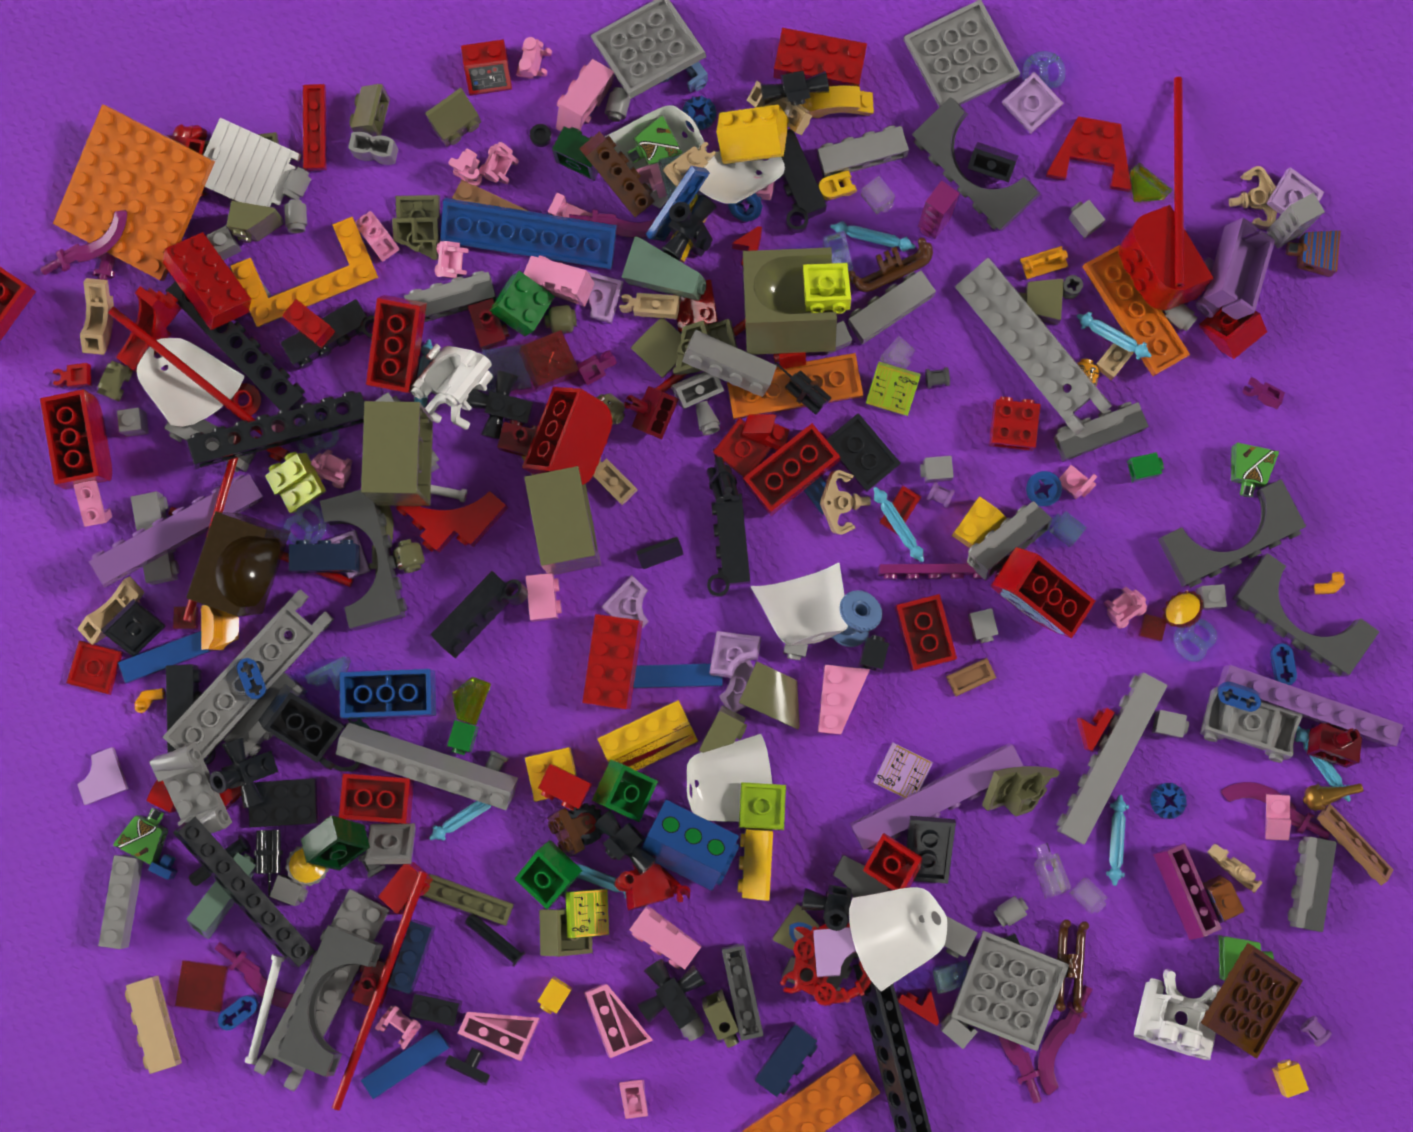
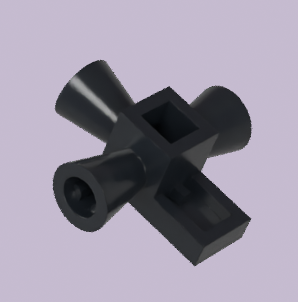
(795, 88)
(689, 228)
(500, 405)
(243, 772)
(624, 842)
(835, 905)
(671, 994)

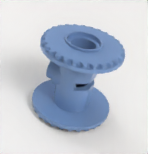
(861, 615)

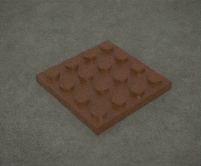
(1251, 1001)

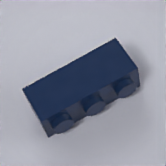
(324, 557)
(411, 956)
(786, 1060)

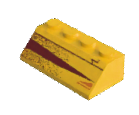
(649, 737)

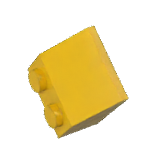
(978, 523)

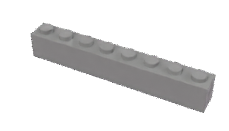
(1111, 758)
(426, 766)

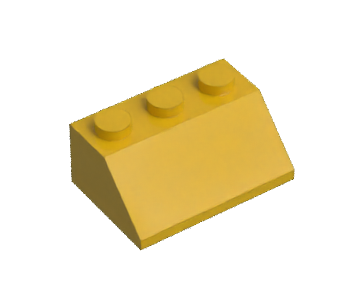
(752, 134)
(756, 864)

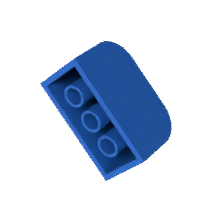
(388, 694)

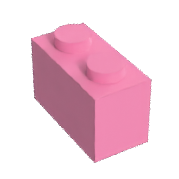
(542, 597)

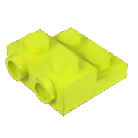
(826, 287)
(295, 481)

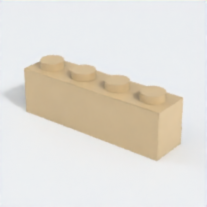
(153, 1024)

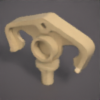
(1257, 197)
(836, 502)
(1235, 868)

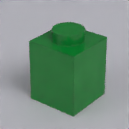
(1145, 467)
(462, 737)

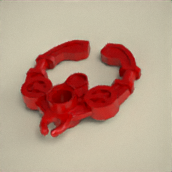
(822, 991)

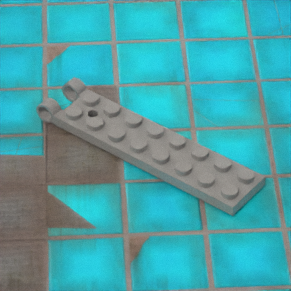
(1030, 343)
(225, 699)
(356, 915)

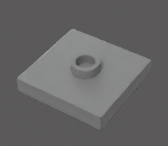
(390, 844)

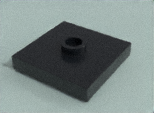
(133, 627)

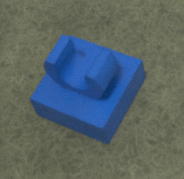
(164, 868)

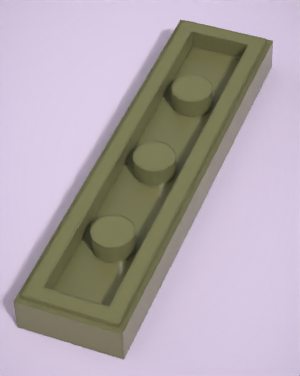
(469, 900)

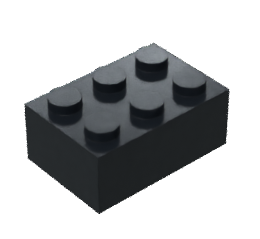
(301, 723)

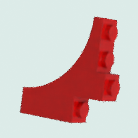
(154, 316)
(468, 521)

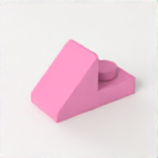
(1277, 817)
(634, 1099)

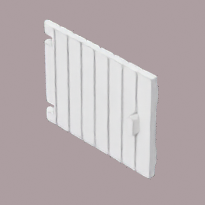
(248, 165)

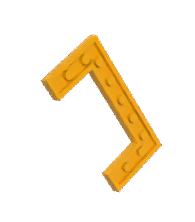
(357, 273)

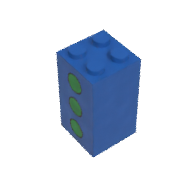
(691, 845)

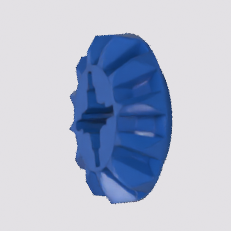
(709, 111)
(754, 210)
(1034, 484)
(1158, 801)

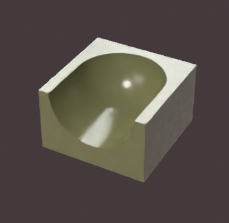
(776, 303)
(397, 453)
(562, 521)

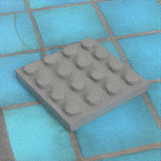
(648, 46)
(962, 55)
(1009, 990)

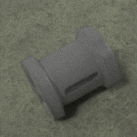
(1073, 280)
(937, 377)
(495, 761)
(372, 869)

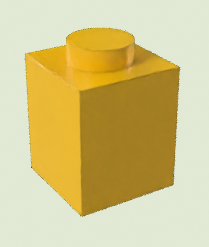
(554, 995)
(1290, 1078)

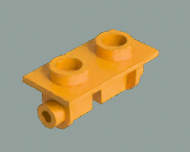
(1044, 262)

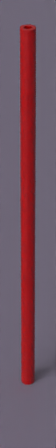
(1178, 182)
(380, 988)

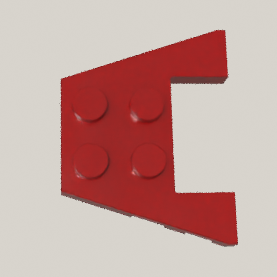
(1094, 143)

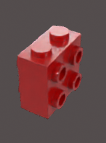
(1014, 424)

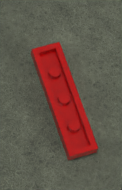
(314, 127)

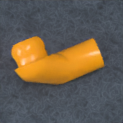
(1332, 586)
(146, 698)

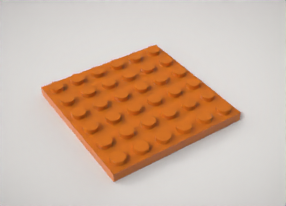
(136, 172)

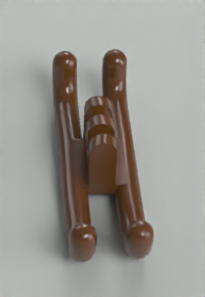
(893, 267)
(1075, 962)

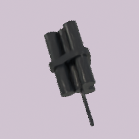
(806, 391)
(722, 481)
(268, 853)

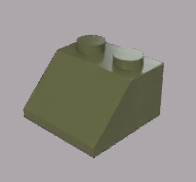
(370, 110)
(453, 118)
(252, 221)
(724, 730)
(554, 935)

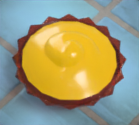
(1183, 609)

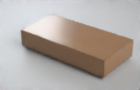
(971, 677)

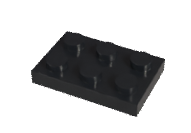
(863, 452)
(285, 803)
(933, 841)

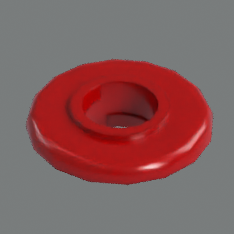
(254, 398)

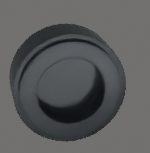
(540, 135)

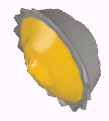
(303, 872)

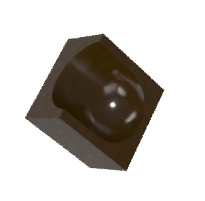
(238, 564)

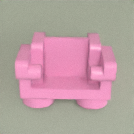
(531, 59)
(498, 163)
(467, 167)
(450, 259)
(332, 468)
(1126, 607)
(401, 1022)

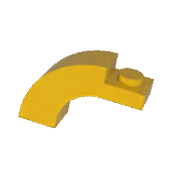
(840, 100)

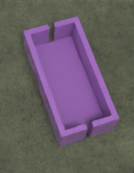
(1239, 268)

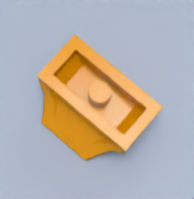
(217, 628)

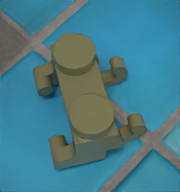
(113, 379)

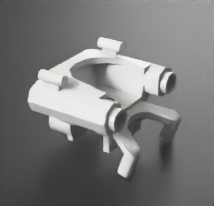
(452, 378)
(1157, 1018)

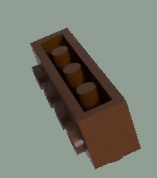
(617, 174)

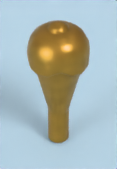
(1320, 796)

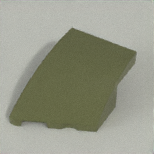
(418, 223)
(721, 330)
(772, 695)
(1018, 788)

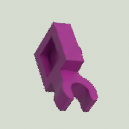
(593, 368)
(1266, 393)

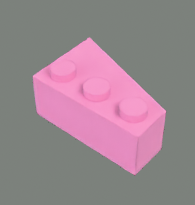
(584, 95)
(560, 279)
(838, 696)
(665, 938)
(614, 1022)
(500, 1032)

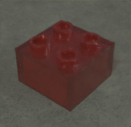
(548, 360)

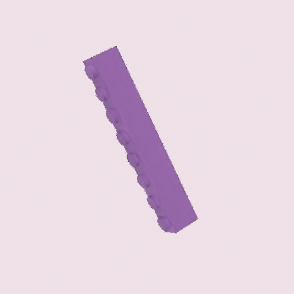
(171, 533)
(1315, 706)
(934, 797)

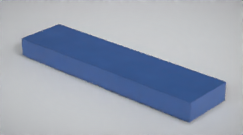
(685, 193)
(158, 658)
(675, 676)
(405, 1063)

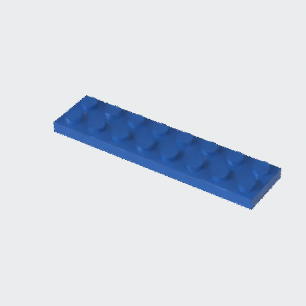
(528, 233)

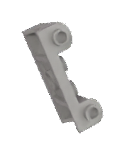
(1266, 728)
(190, 787)

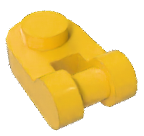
(831, 189)

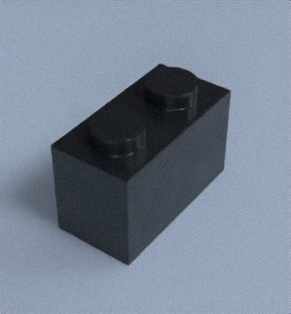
(993, 161)
(873, 653)
(436, 1008)

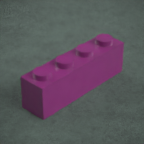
(938, 210)
(1187, 891)

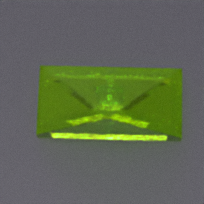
(1147, 186)
(470, 699)

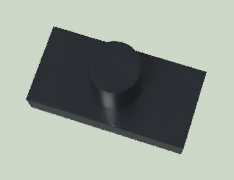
(469, 1067)

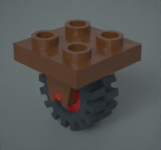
(575, 828)

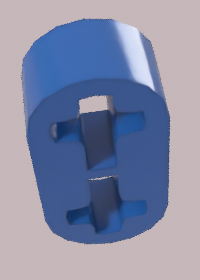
(1289, 664)
(246, 681)
(1238, 701)
(234, 1008)

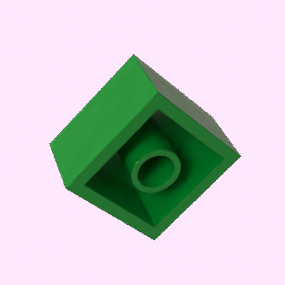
(522, 303)
(625, 790)
(548, 874)

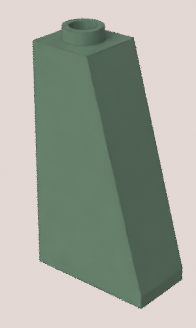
(660, 272)
(216, 902)

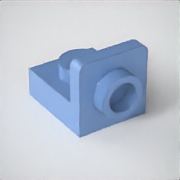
(701, 77)

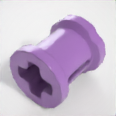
(940, 494)
(1315, 1031)

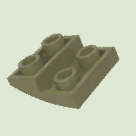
(659, 347)

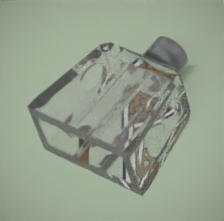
(1051, 882)

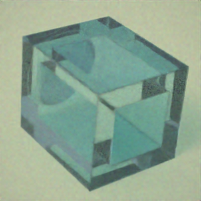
(1066, 528)

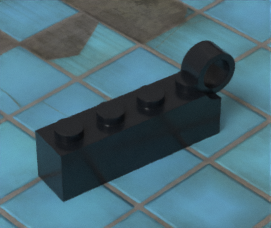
(800, 184)
(346, 323)
(732, 545)
(477, 612)
(181, 693)

